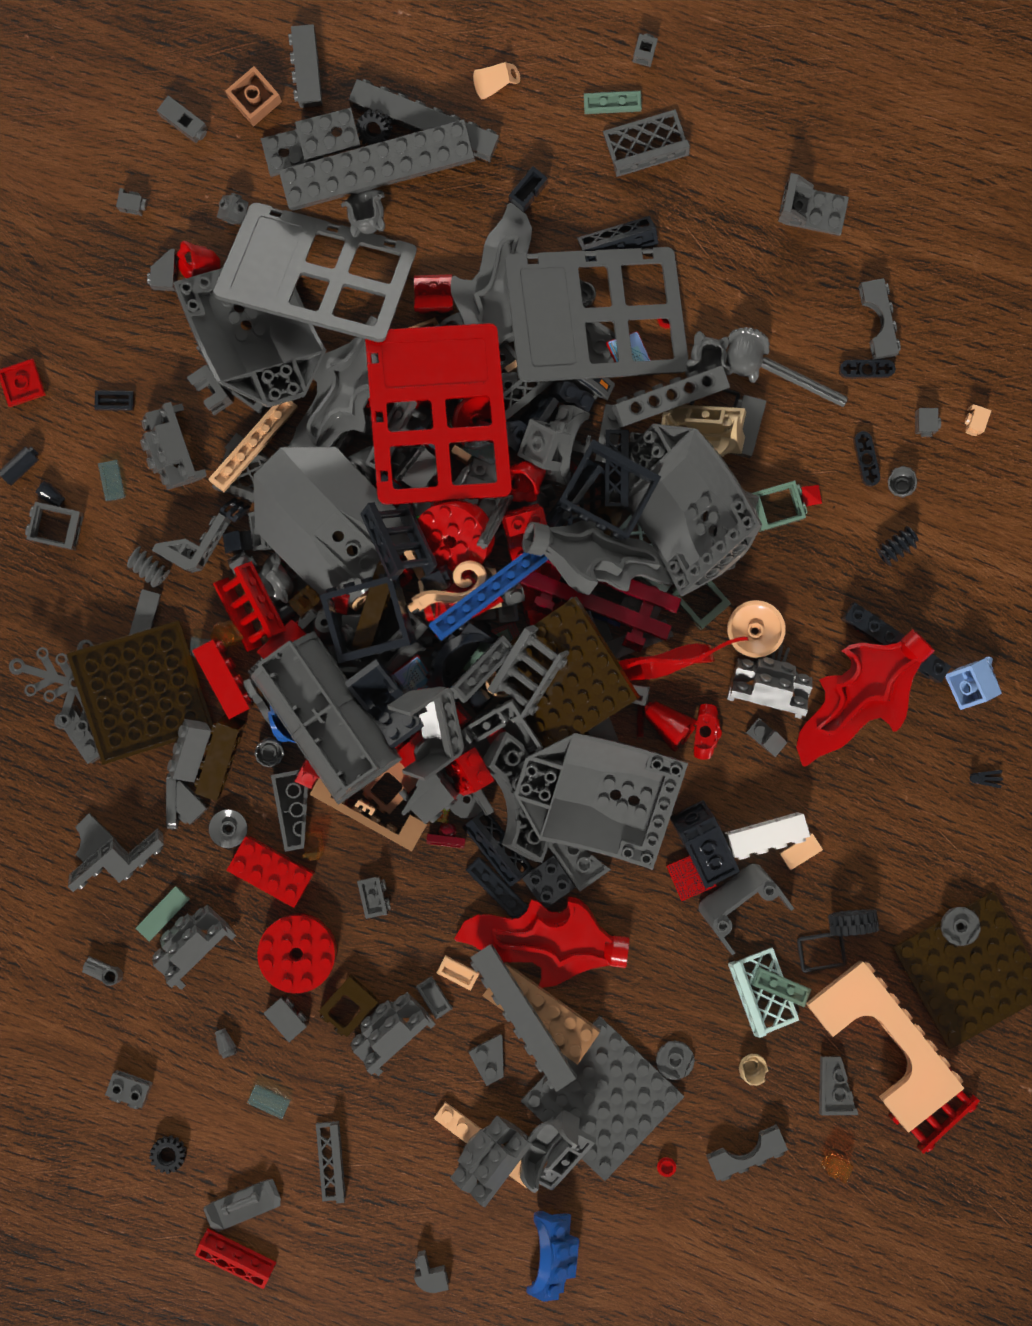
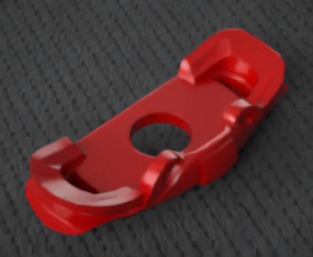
(705, 746)

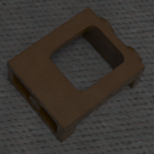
(359, 994)

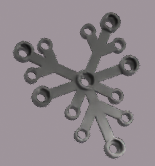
(49, 677)

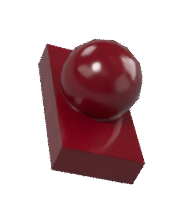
(446, 837)

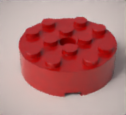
(453, 533)
(277, 957)

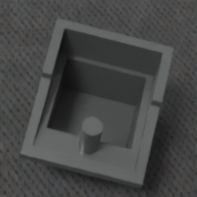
(430, 797)

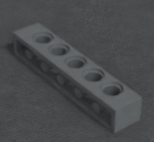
(717, 382)

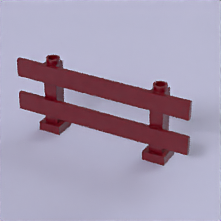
(638, 620)

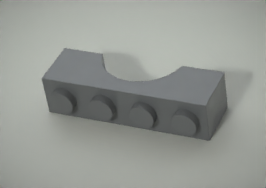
(875, 295)
(769, 1145)

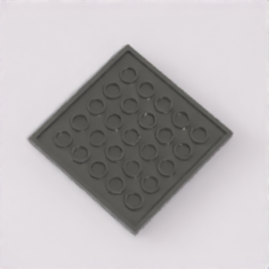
(614, 1097)

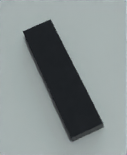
(497, 888)

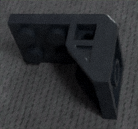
(540, 409)
(377, 688)
(705, 843)

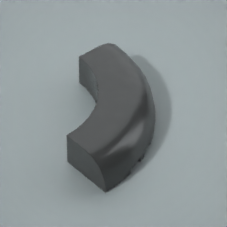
(505, 762)

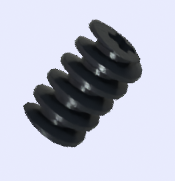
(897, 545)

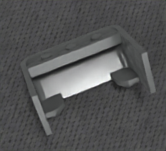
(441, 729)
(734, 893)

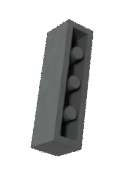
(306, 66)

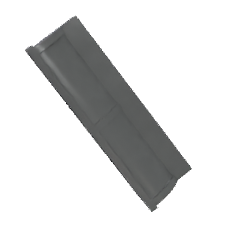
(324, 716)

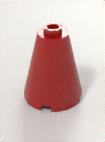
(670, 724)

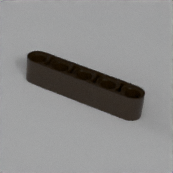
(372, 613)

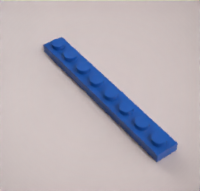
(486, 594)

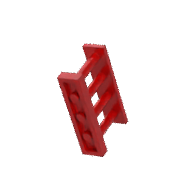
(260, 601)
(928, 1143)

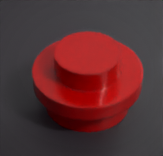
(666, 1167)

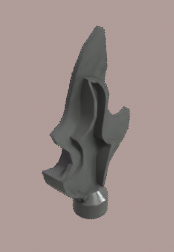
(486, 296)
(339, 397)
(589, 556)

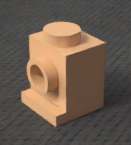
(976, 420)

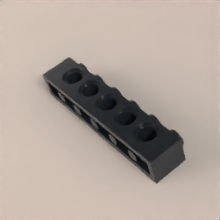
(884, 634)

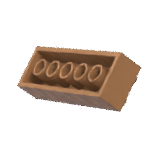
(568, 1029)

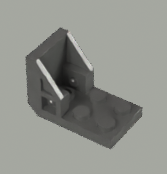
(811, 208)
(180, 550)

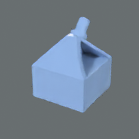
(974, 683)

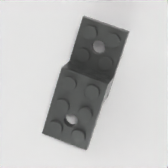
(311, 140)
(116, 860)

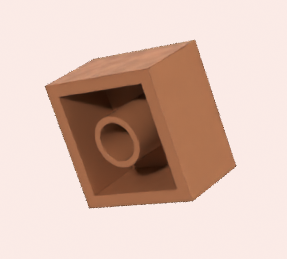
(253, 96)

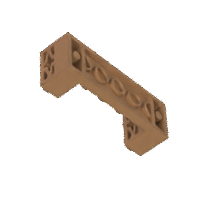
(407, 837)

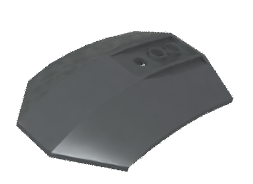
(266, 363)
(690, 483)
(306, 498)
(570, 801)

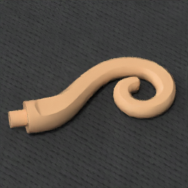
(433, 596)

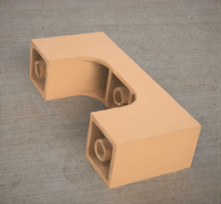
(927, 1079)

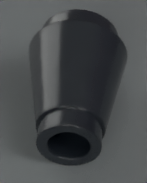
(49, 493)

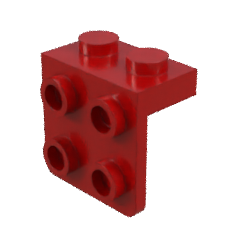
(433, 293)
(469, 772)

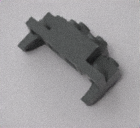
(566, 419)
(167, 447)
(771, 686)
(188, 944)
(388, 1032)
(558, 1144)
(489, 1160)

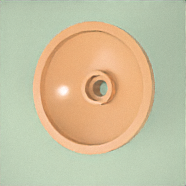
(761, 617)

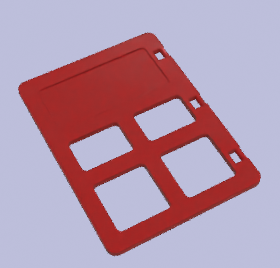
(437, 367)

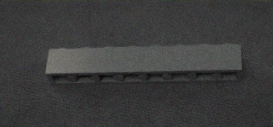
(417, 116)
(524, 1018)

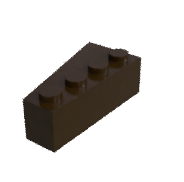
(218, 757)

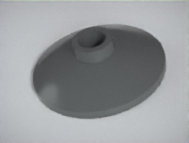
(218, 830)

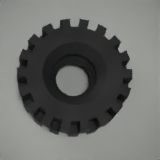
(853, 922)

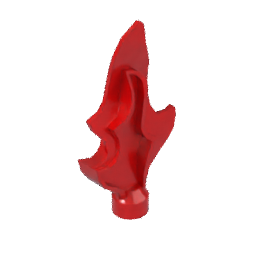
(671, 661)
(871, 689)
(552, 940)

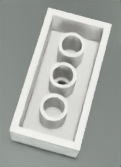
(767, 834)

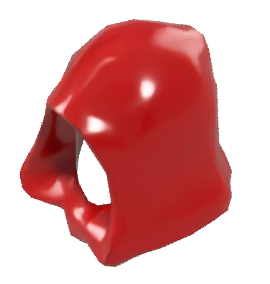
(202, 258)
(527, 482)

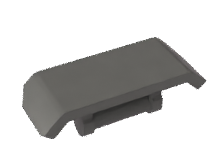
(242, 1205)

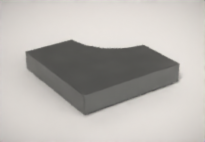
(92, 836)

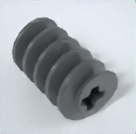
(146, 568)

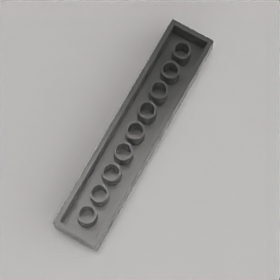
(377, 165)

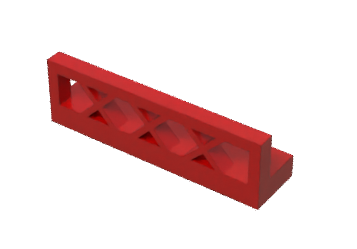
(236, 1257)

